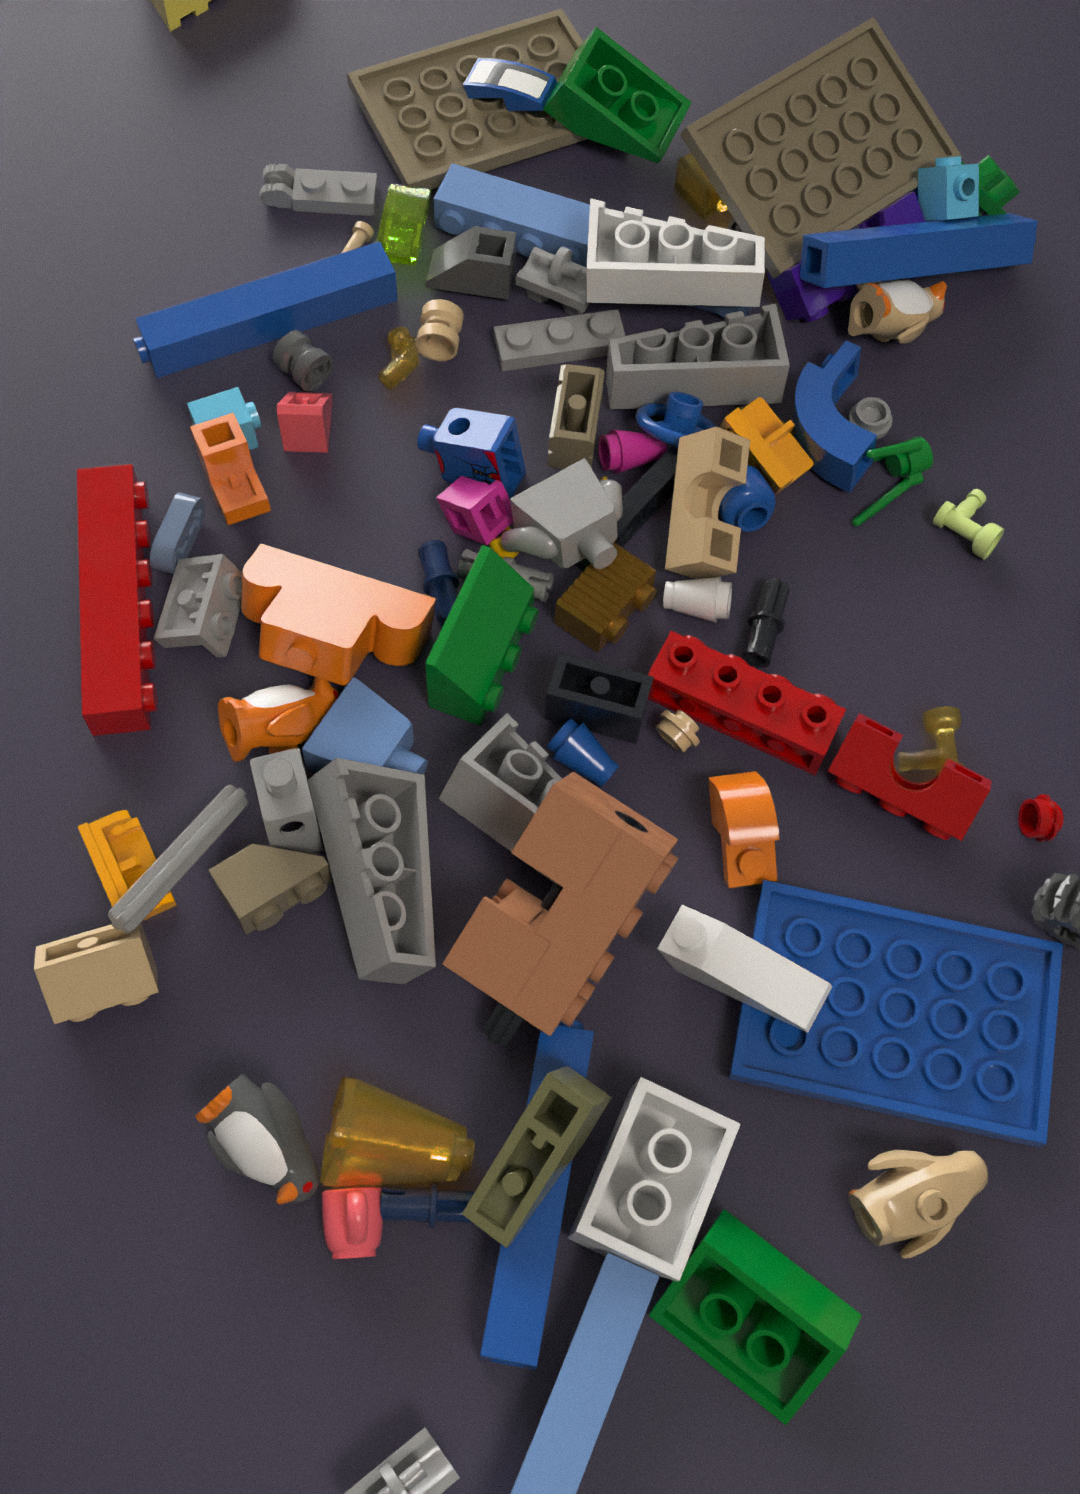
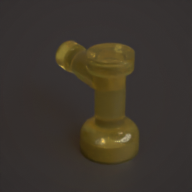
(942, 724)

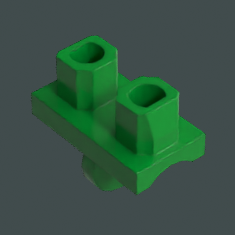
(995, 187)

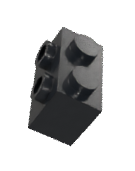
(600, 695)

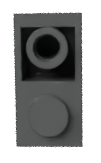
(475, 263)

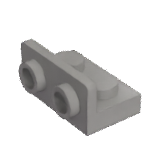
(201, 605)

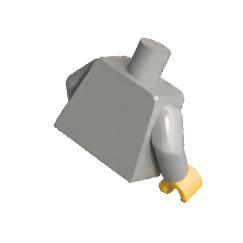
(565, 519)

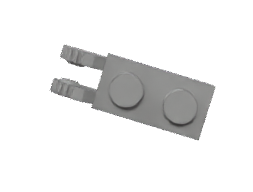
(319, 190)

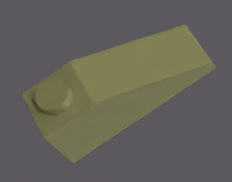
(536, 1153)

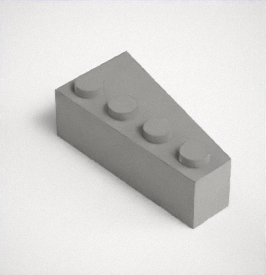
(715, 362)
(379, 865)

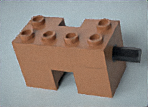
(544, 952)

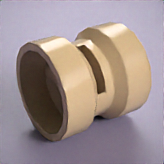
(439, 330)

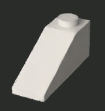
(743, 968)

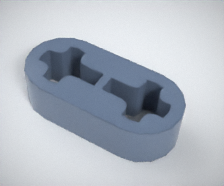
(177, 532)

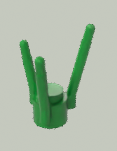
(903, 460)

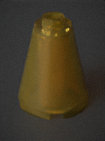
(390, 1141)

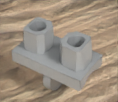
(555, 278)
(411, 1469)

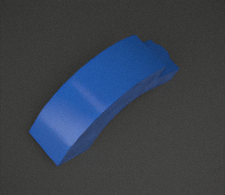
(824, 434)

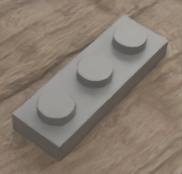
(556, 339)

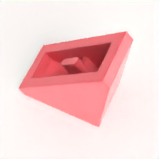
(305, 421)

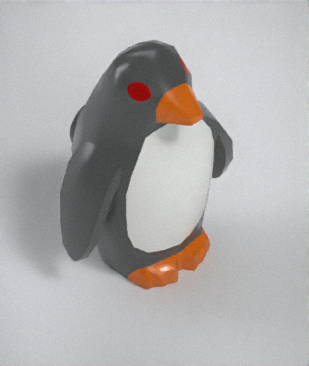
(261, 1138)

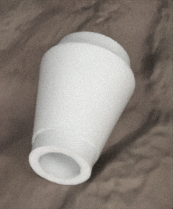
(699, 598)

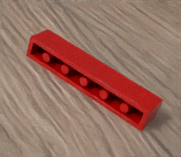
(114, 601)

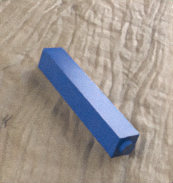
(917, 249)
(266, 309)
(527, 1265)

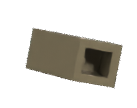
(267, 881)

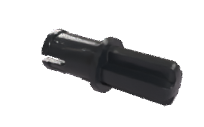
(766, 623)

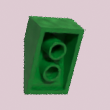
(617, 100)

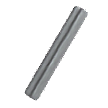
(177, 859)

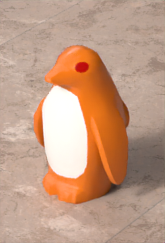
(274, 717)

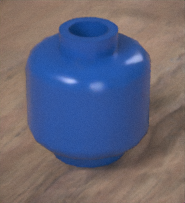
(748, 504)

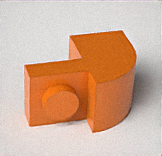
(230, 469)
(747, 825)

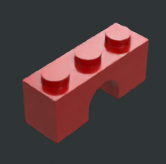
(943, 803)

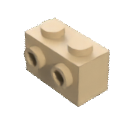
(95, 972)

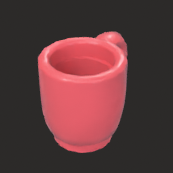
(352, 1221)

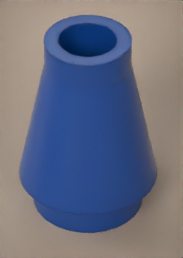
(581, 752)

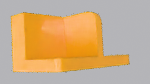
(771, 444)

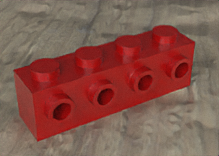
(744, 702)

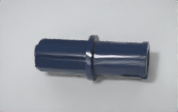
(439, 578)
(423, 1204)

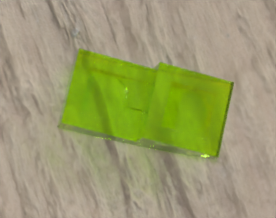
(404, 222)

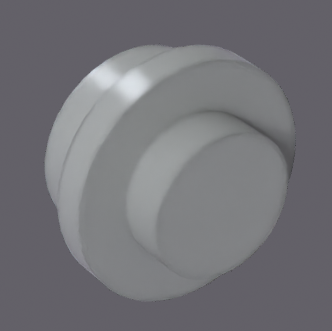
(872, 415)

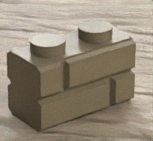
(575, 415)

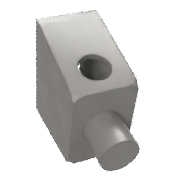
(284, 799)

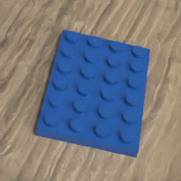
(919, 1015)

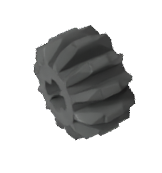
(1058, 908)

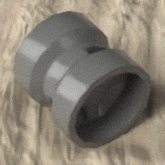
(298, 357)

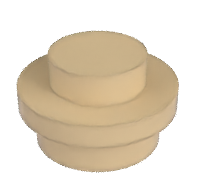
(678, 730)

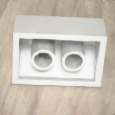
(654, 1180)

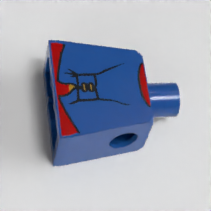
(476, 447)

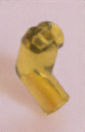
(404, 357)

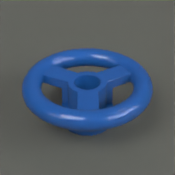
(681, 418)

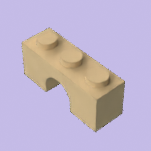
(705, 471)

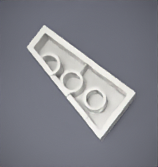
(670, 262)

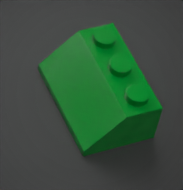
(480, 639)
(756, 1317)

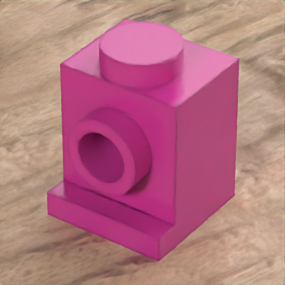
(476, 509)

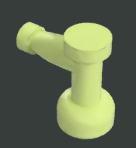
(958, 520)

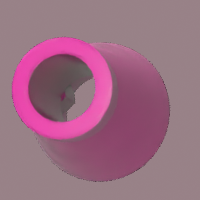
(628, 449)

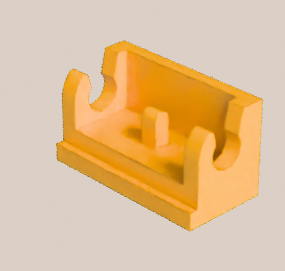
(120, 855)

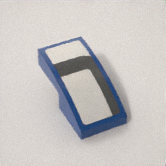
(518, 84)

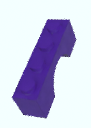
(808, 301)

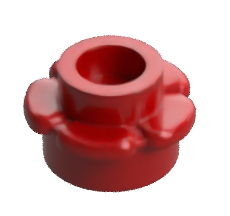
(1040, 818)

